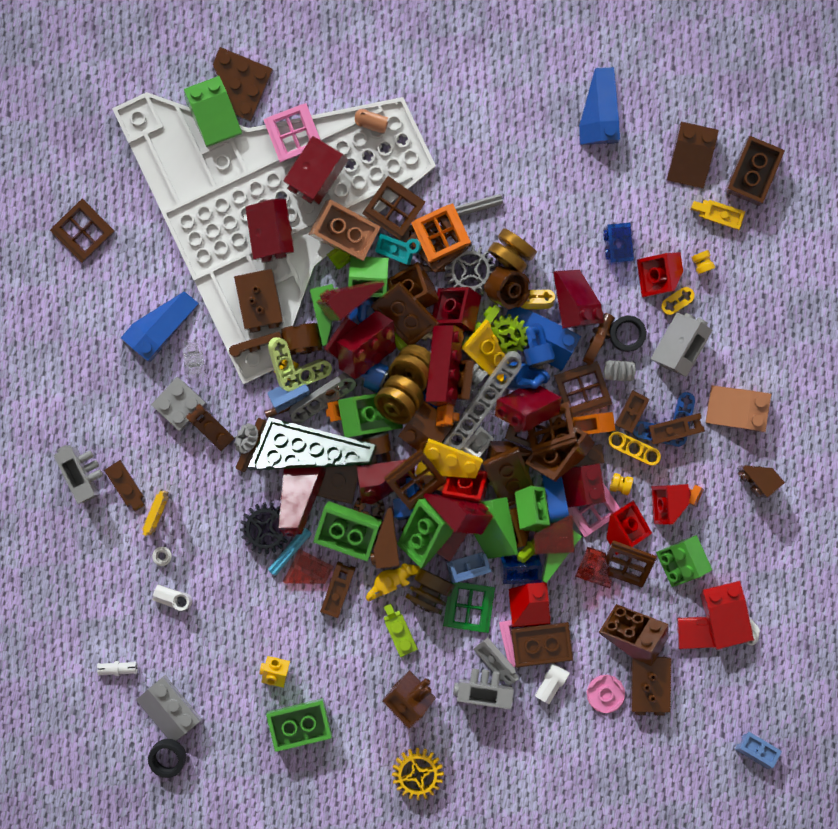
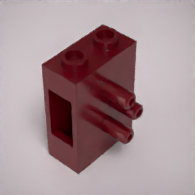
(315, 171)
(269, 230)
(527, 407)

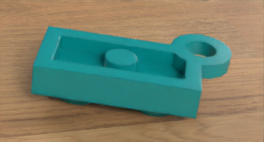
(396, 248)

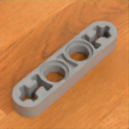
(320, 395)

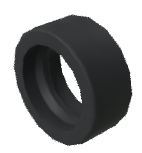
(628, 319)
(160, 770)

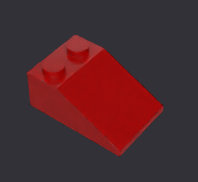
(727, 615)

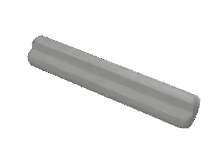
(479, 205)

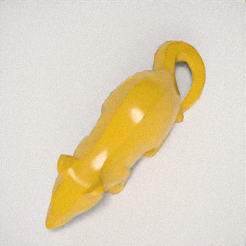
(388, 580)

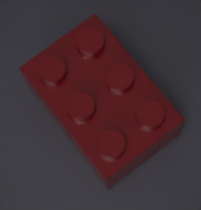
(366, 344)

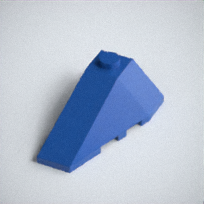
(600, 113)
(155, 329)
(562, 340)

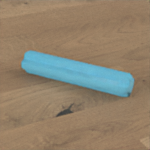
(290, 550)

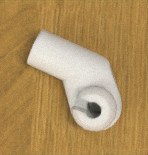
(756, 631)

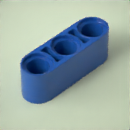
(555, 499)

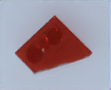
(555, 538)
(594, 568)
(308, 569)

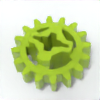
(516, 338)

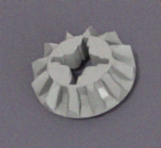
(244, 444)

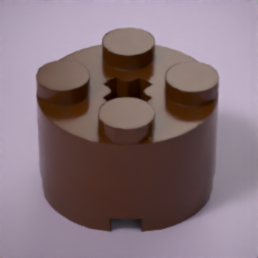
(507, 287)
(302, 338)

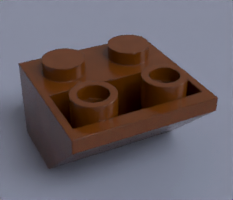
(762, 479)

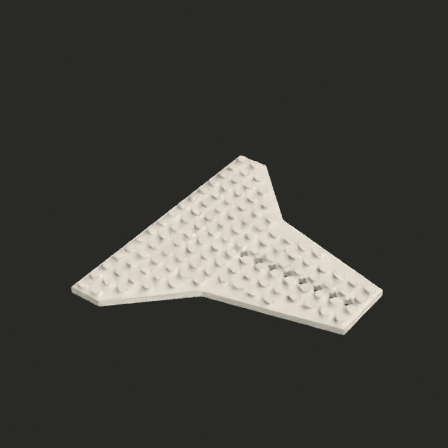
(207, 189)

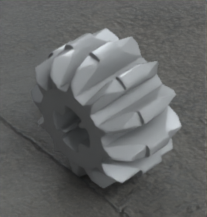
(619, 370)

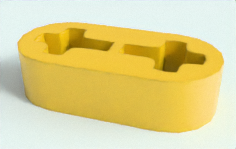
(537, 300)
(680, 304)

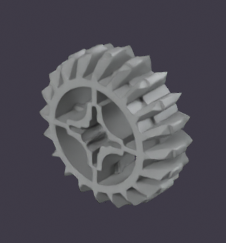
(481, 258)

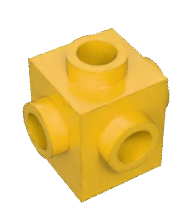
(274, 671)

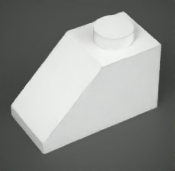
(478, 442)

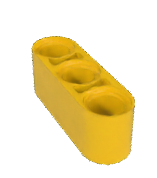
(626, 441)

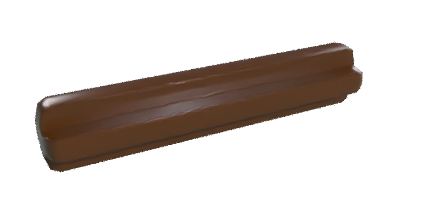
(245, 459)

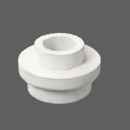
(157, 560)

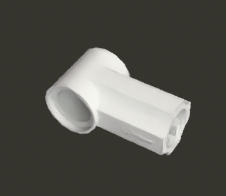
(170, 597)
(553, 680)

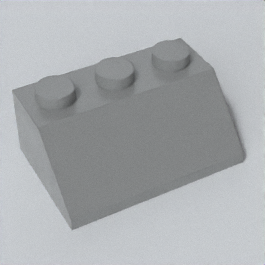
(168, 709)

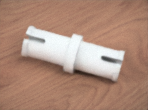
(117, 668)

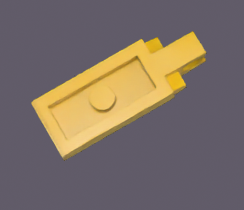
(719, 213)

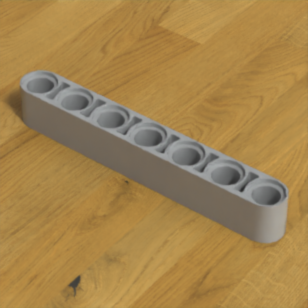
(484, 400)

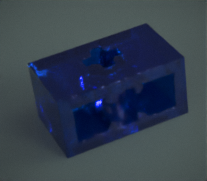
(622, 232)
(520, 573)

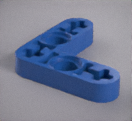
(679, 404)

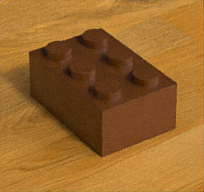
(754, 170)

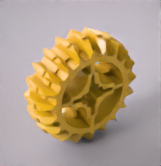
(426, 770)

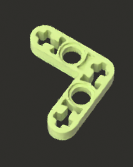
(290, 372)

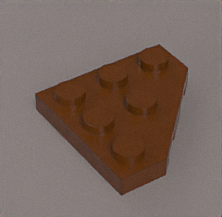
(243, 81)

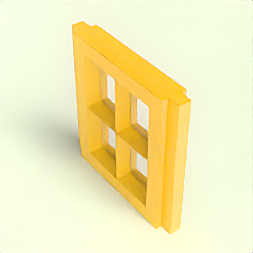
(155, 513)

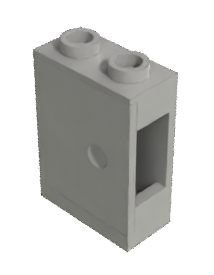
(682, 343)
(77, 473)
(483, 692)

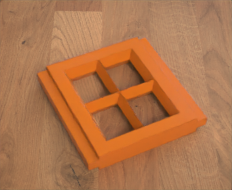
(425, 239)

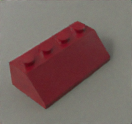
(444, 365)

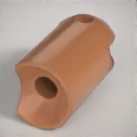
(371, 120)

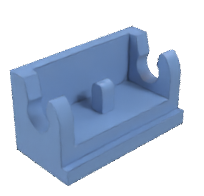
(468, 567)
(758, 750)

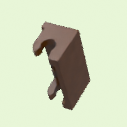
(632, 411)

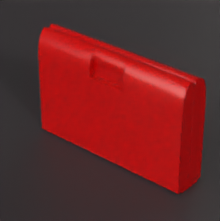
(694, 633)

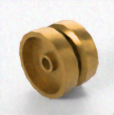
(512, 250)
(413, 364)
(399, 399)

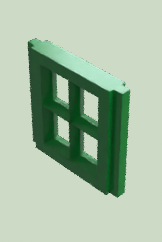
(486, 608)

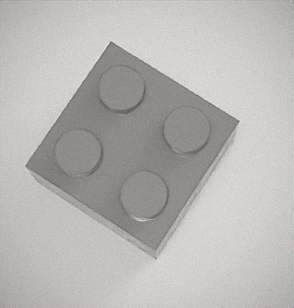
(177, 402)

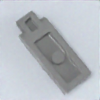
(496, 661)

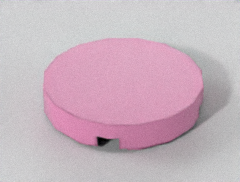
(599, 689)

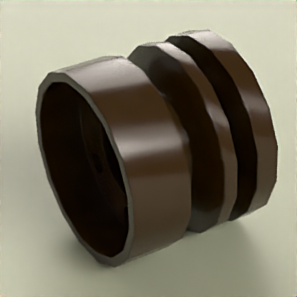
(430, 591)

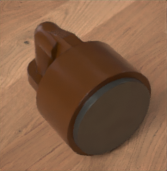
(382, 443)

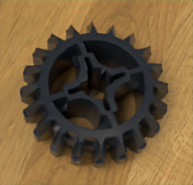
(256, 542)

